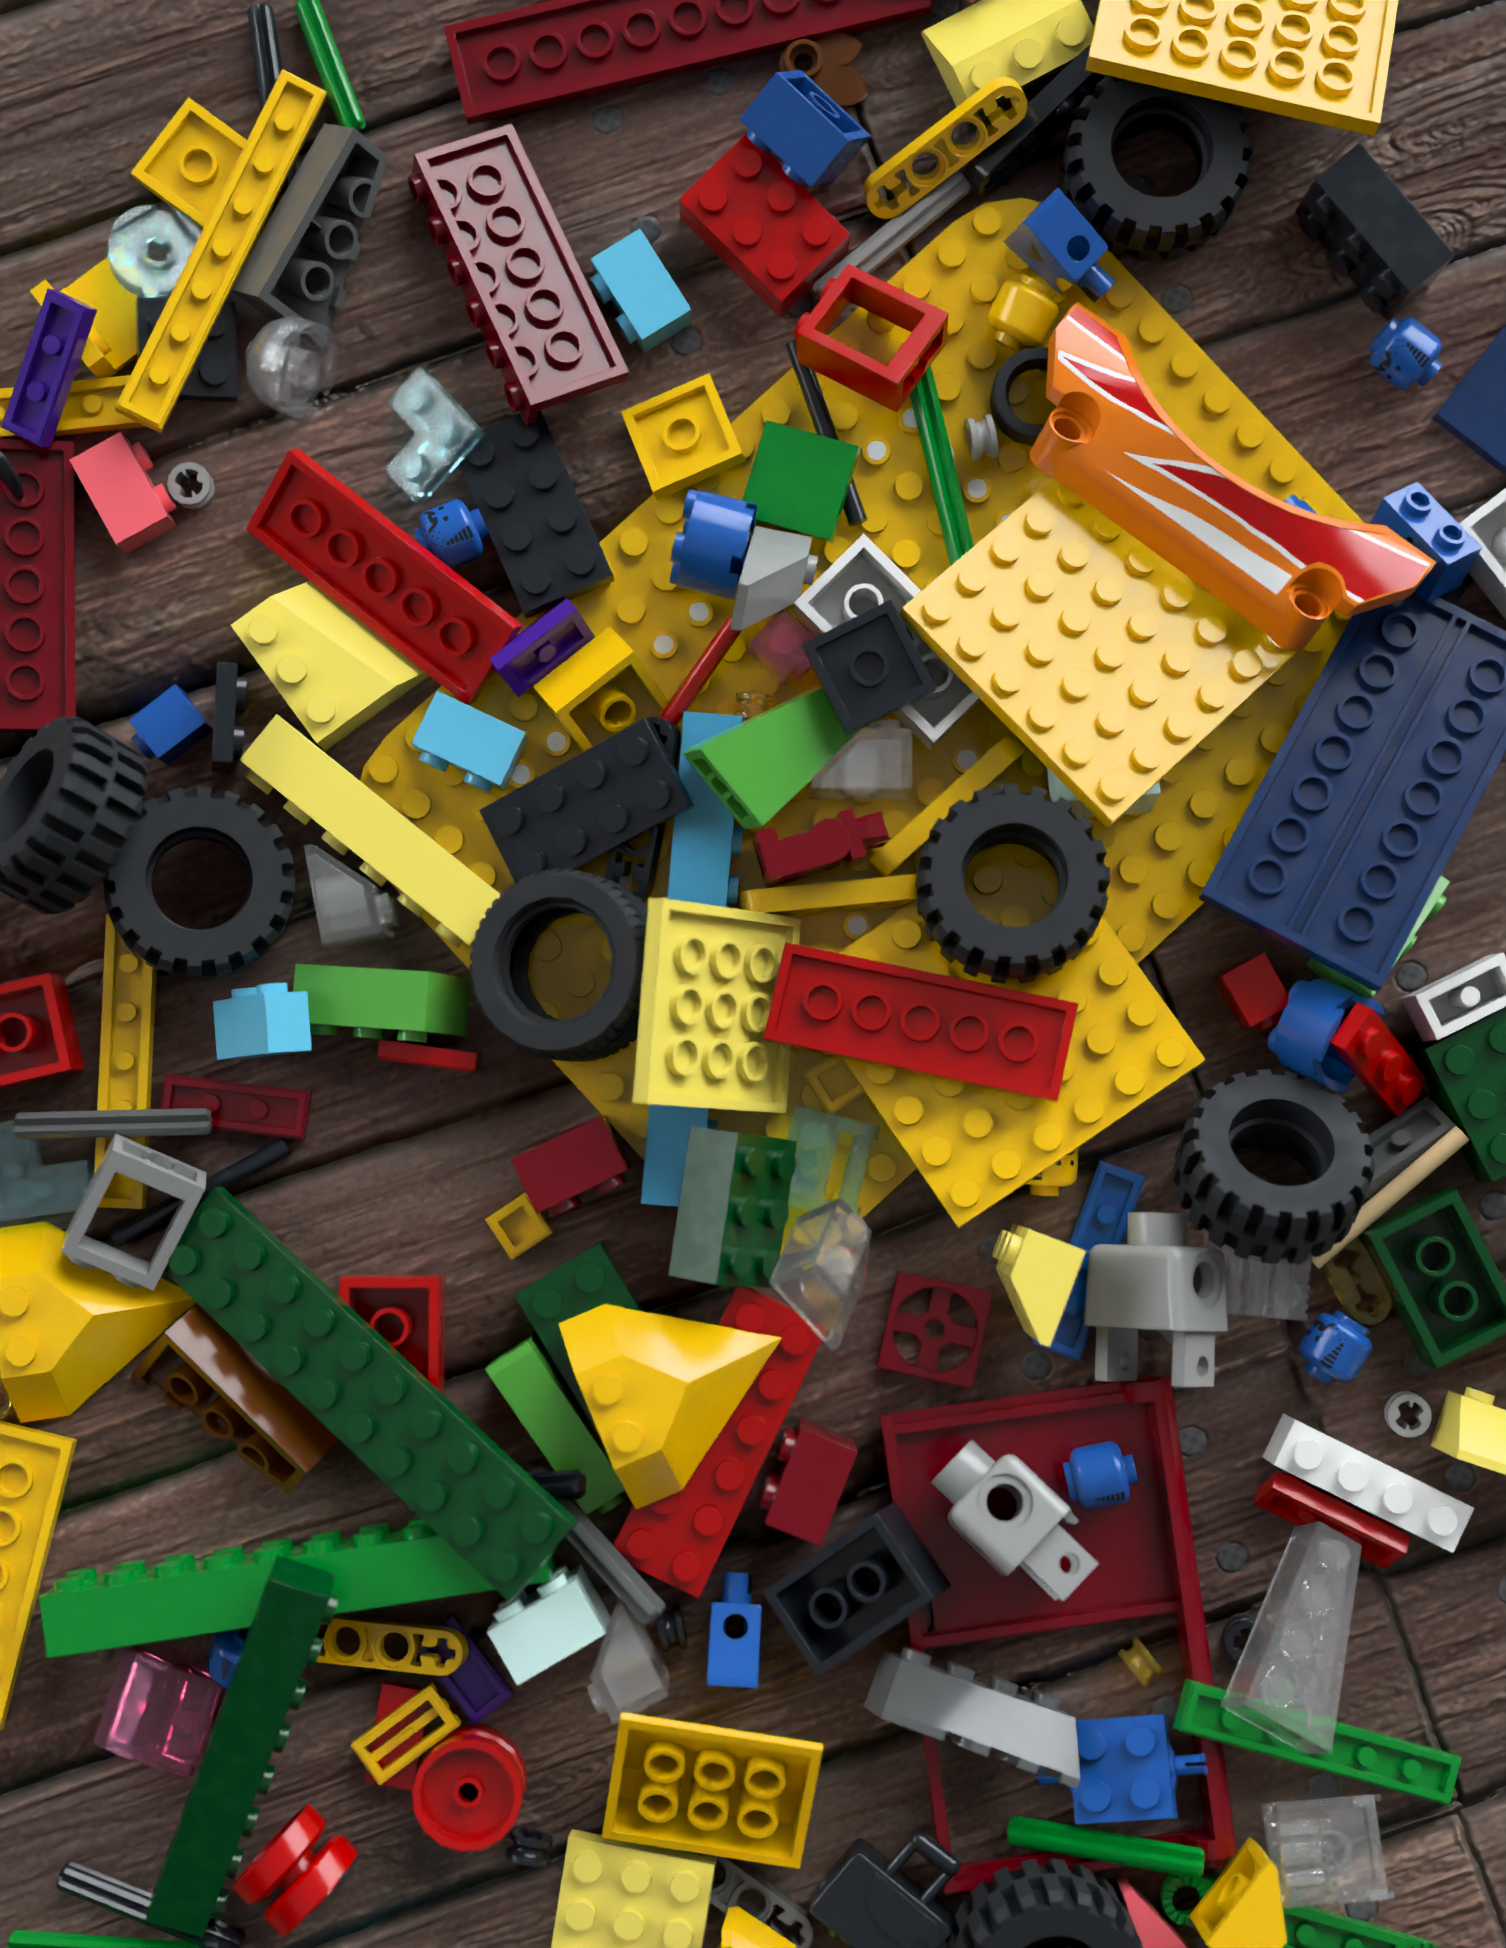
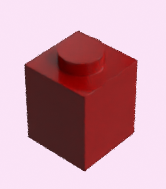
(1253, 992)

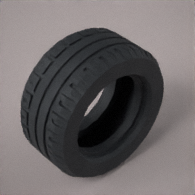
(503, 956)

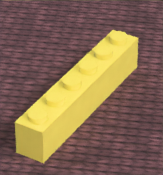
(371, 829)

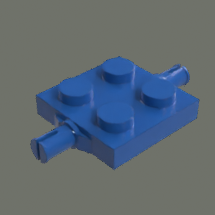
(1127, 1770)

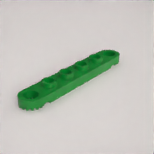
(1303, 1925)

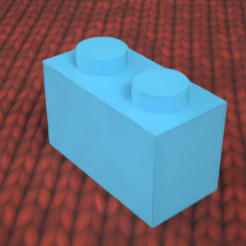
(640, 291)
(470, 742)
(262, 1022)

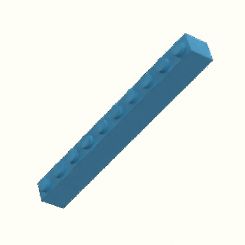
(698, 874)

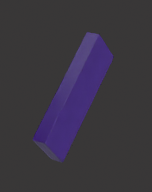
(49, 368)

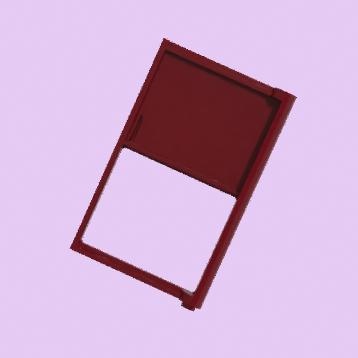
(1139, 1547)

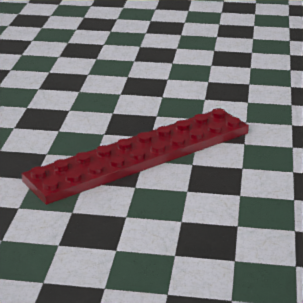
(597, 46)

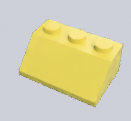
(1007, 40)
(1036, 1277)
(1472, 1429)

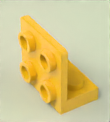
(113, 331)

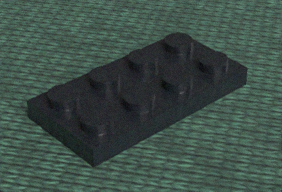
(534, 515)
(588, 804)

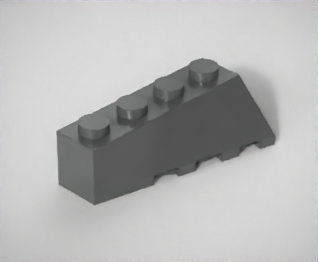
(315, 230)
(976, 1713)

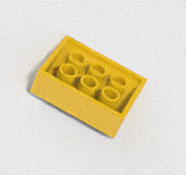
(711, 1790)

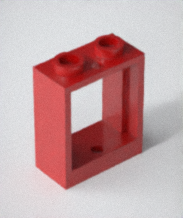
(854, 370)

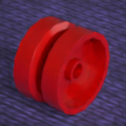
(441, 1793)
(298, 1872)

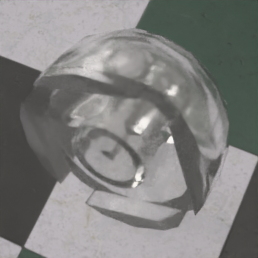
(291, 365)

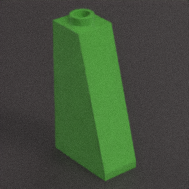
(769, 756)
(556, 1421)

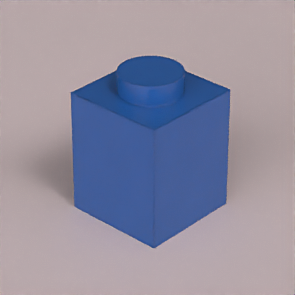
(169, 726)

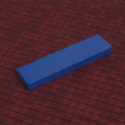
(1099, 1221)

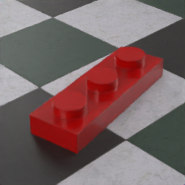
(1378, 1060)
(1301, 1505)

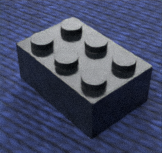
(1372, 232)
(856, 1588)

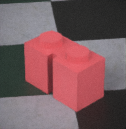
(124, 492)

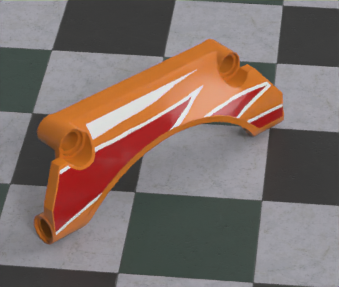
(1238, 543)

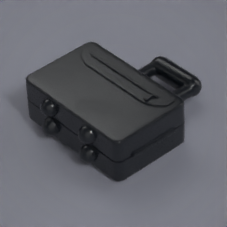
(878, 1905)

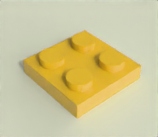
(190, 161)
(683, 436)

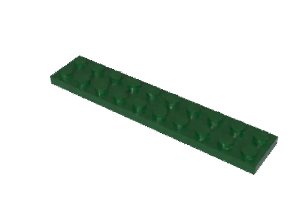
(368, 1395)

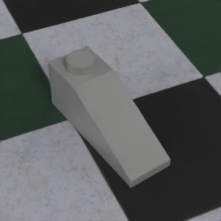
(772, 575)

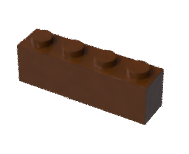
(236, 1398)

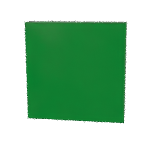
(801, 480)

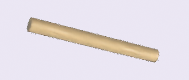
(1399, 1188)

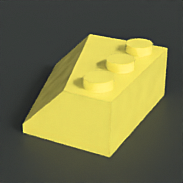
(325, 661)

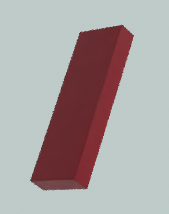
(242, 1105)

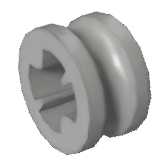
(982, 437)
(184, 470)
(1423, 1414)

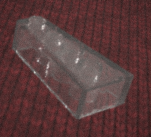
(1299, 1642)

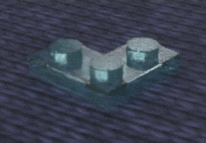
(441, 436)
(35, 1189)

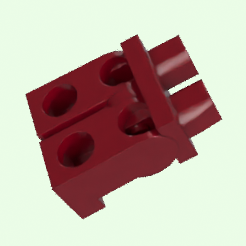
(818, 849)

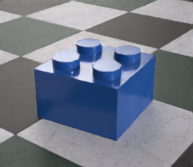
(803, 128)

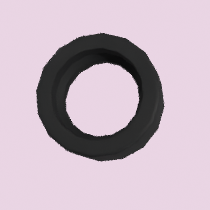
(999, 401)

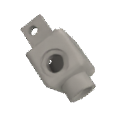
(1157, 1287)
(1032, 1534)

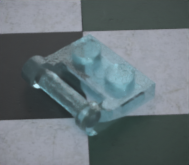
(815, 1149)

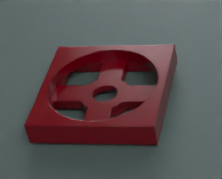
(938, 1309)

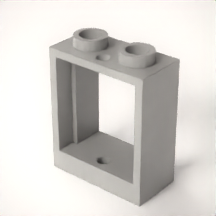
(148, 1168)

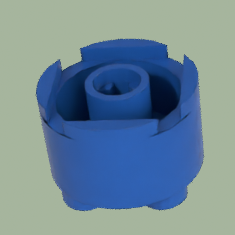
(712, 544)
(1307, 1026)

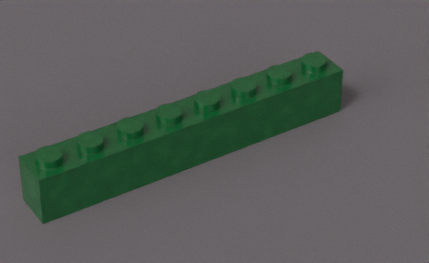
(241, 1745)

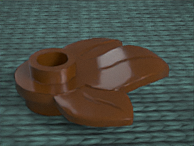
(830, 66)

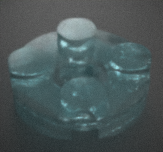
(129, 250)

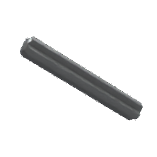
(108, 1122)
(611, 1565)

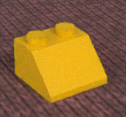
(601, 690)
(1243, 1904)

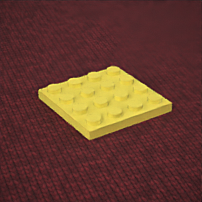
(708, 1008)

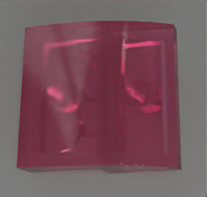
(158, 1712)

